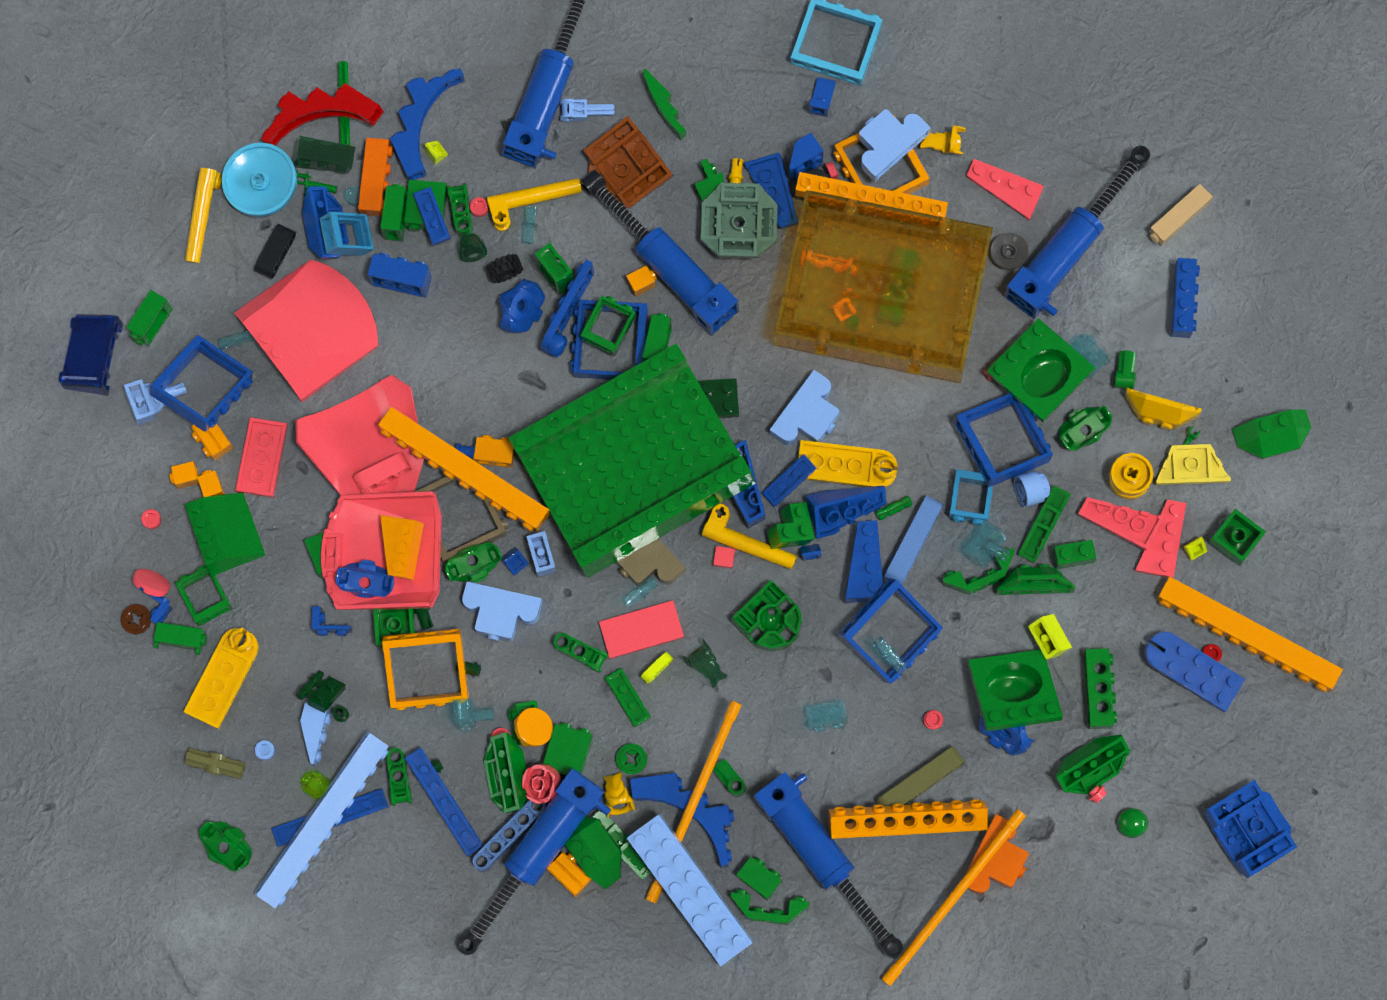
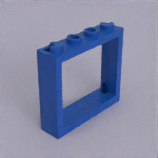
(589, 305)
(201, 345)
(977, 452)
(871, 608)

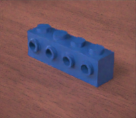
(1184, 296)

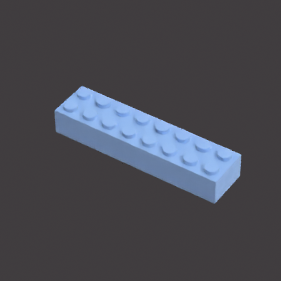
(690, 889)

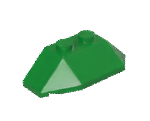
(1273, 433)
(1035, 581)
(1093, 764)
(504, 772)
(596, 852)

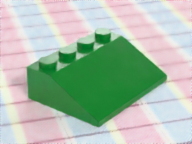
(224, 531)

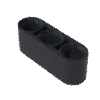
(275, 251)

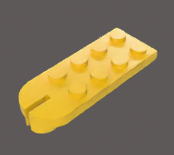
(849, 464)
(223, 677)

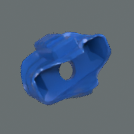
(520, 314)
(350, 575)
(1012, 740)

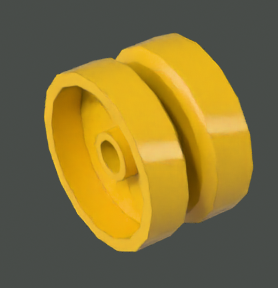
(1125, 485)

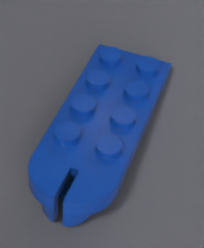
(554, 342)
(1193, 670)

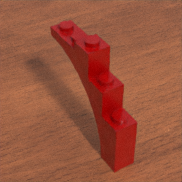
(319, 105)

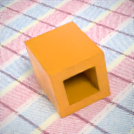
(641, 280)
(184, 475)
(210, 484)

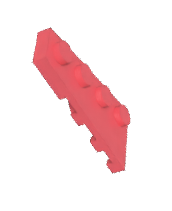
(1006, 187)
(1126, 523)
(1163, 551)

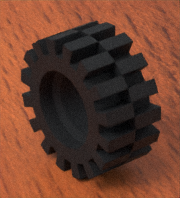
(504, 268)

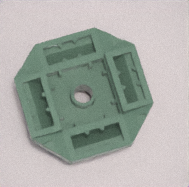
(739, 203)

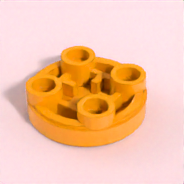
(533, 727)

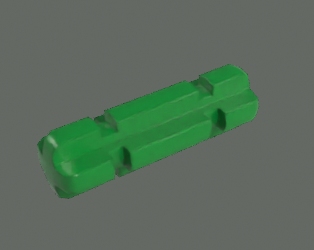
(894, 508)

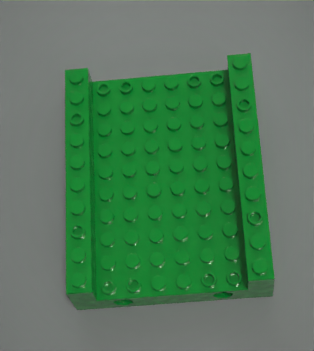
(632, 460)

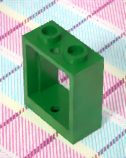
(394, 213)
(556, 272)
(149, 318)
(658, 335)
(600, 342)
(211, 612)

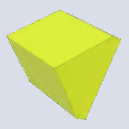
(435, 151)
(1195, 548)

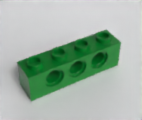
(1097, 719)

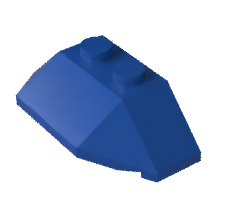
(316, 205)

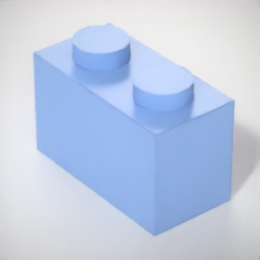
(541, 554)

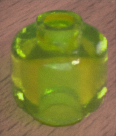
(314, 784)

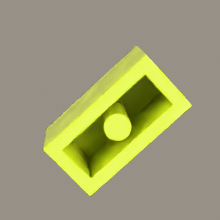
(1050, 636)

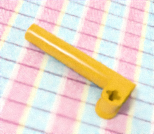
(207, 181)
(502, 202)
(717, 531)

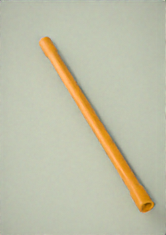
(729, 718)
(896, 969)

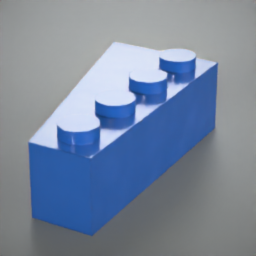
(749, 500)

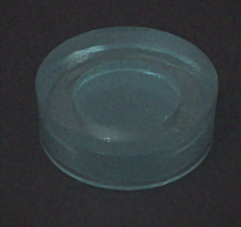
(352, 195)

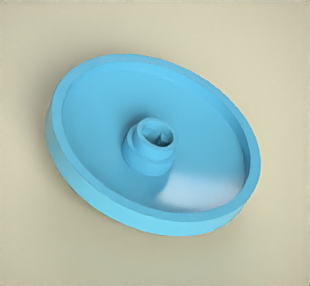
(259, 179)

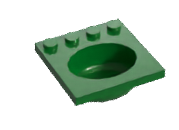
(1040, 370)
(1014, 690)

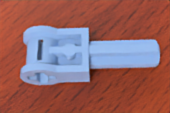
(580, 110)

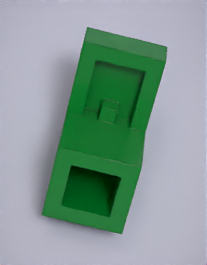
(712, 181)

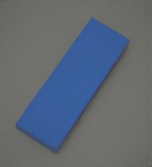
(431, 216)
(789, 480)

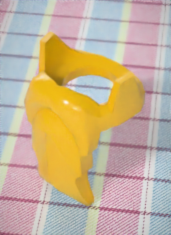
(946, 142)
(617, 794)

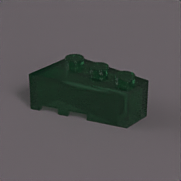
(322, 155)

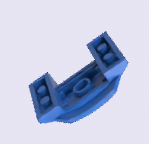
(1250, 829)

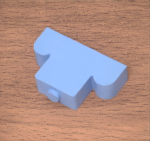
(889, 141)
(807, 412)
(500, 610)

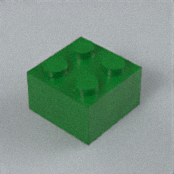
(1237, 537)
(393, 622)

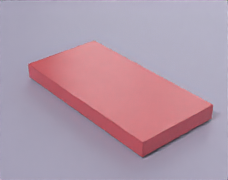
(261, 457)
(641, 629)

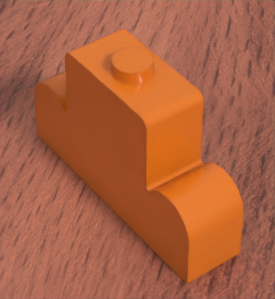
(1004, 865)

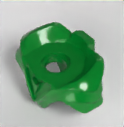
(1097, 419)
(459, 570)
(239, 851)

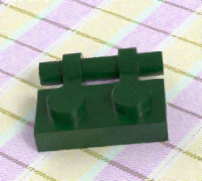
(326, 693)

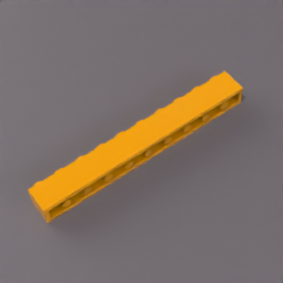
(464, 469)
(1250, 635)

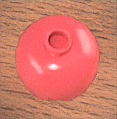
(541, 783)

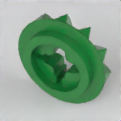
(631, 749)

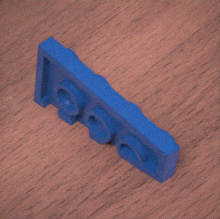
(771, 175)

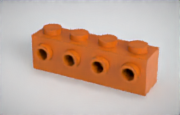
(374, 176)

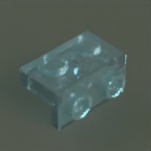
(1087, 347)
(826, 715)

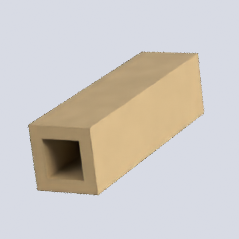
(1180, 215)

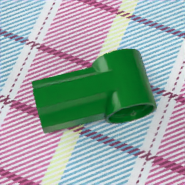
(1125, 374)
(729, 777)

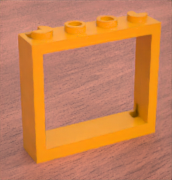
(848, 170)
(425, 638)

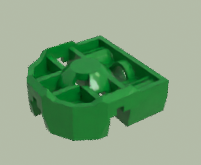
(749, 622)

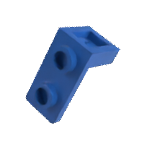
(822, 97)
(159, 613)
(319, 617)

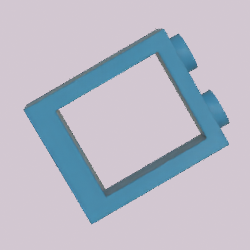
(332, 235)
(973, 478)

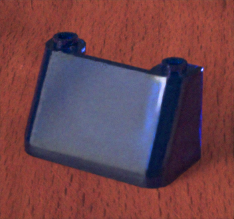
(90, 353)

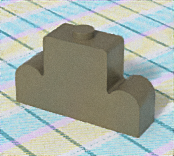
(649, 560)

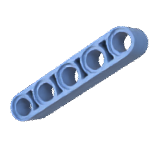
(914, 539)
(505, 843)

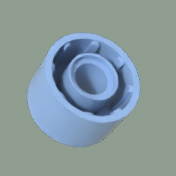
(1031, 488)

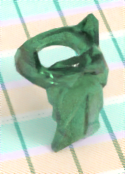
(470, 245)
(705, 662)

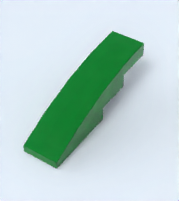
(661, 99)
(1044, 523)
(629, 854)

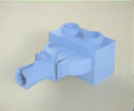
(142, 404)

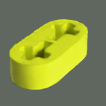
(657, 667)

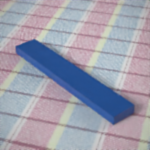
(444, 802)
(361, 807)

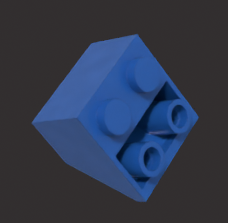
(805, 156)

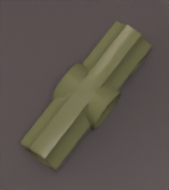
(215, 763)

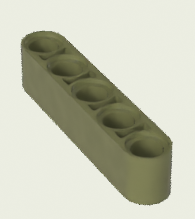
(923, 778)

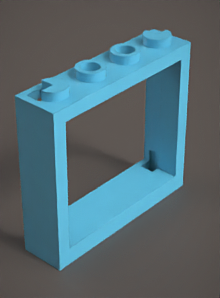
(828, 68)

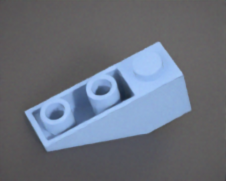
(313, 727)

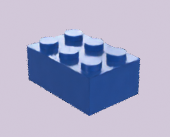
(399, 275)

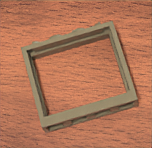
(490, 537)

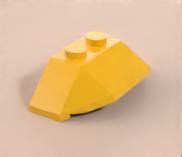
(1160, 410)

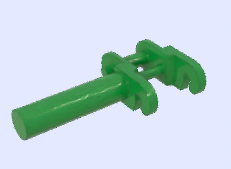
(333, 189)

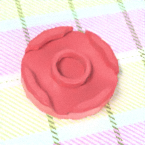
(152, 582)

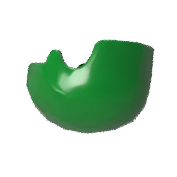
(1132, 822)

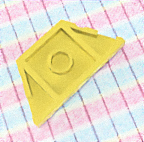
(1192, 466)

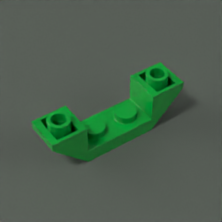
(956, 581)
(796, 908)

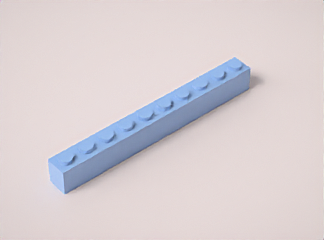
(321, 819)

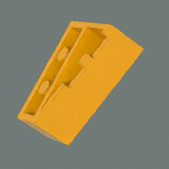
(401, 545)

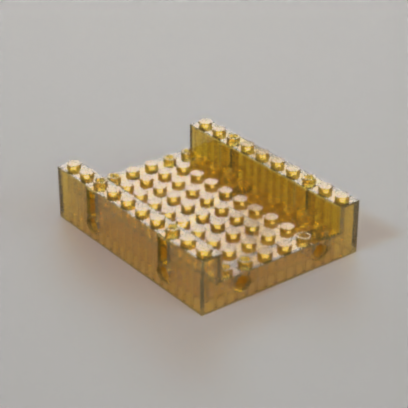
(882, 286)

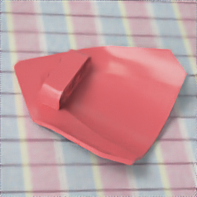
(349, 445)

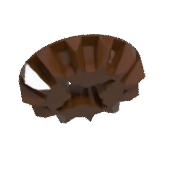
(127, 617)

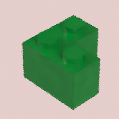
(795, 528)

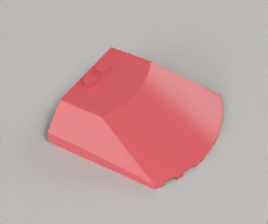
(311, 326)
(357, 535)

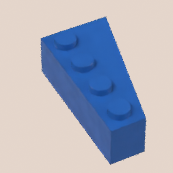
(865, 569)

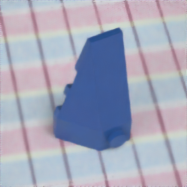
(837, 508)

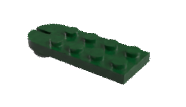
(722, 396)

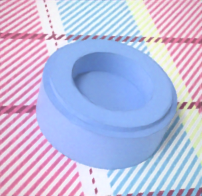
(264, 750)

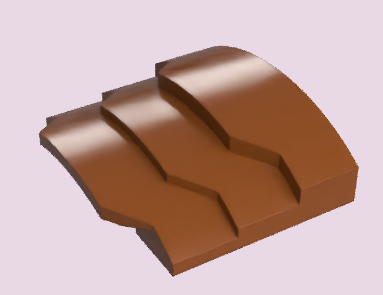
(627, 163)

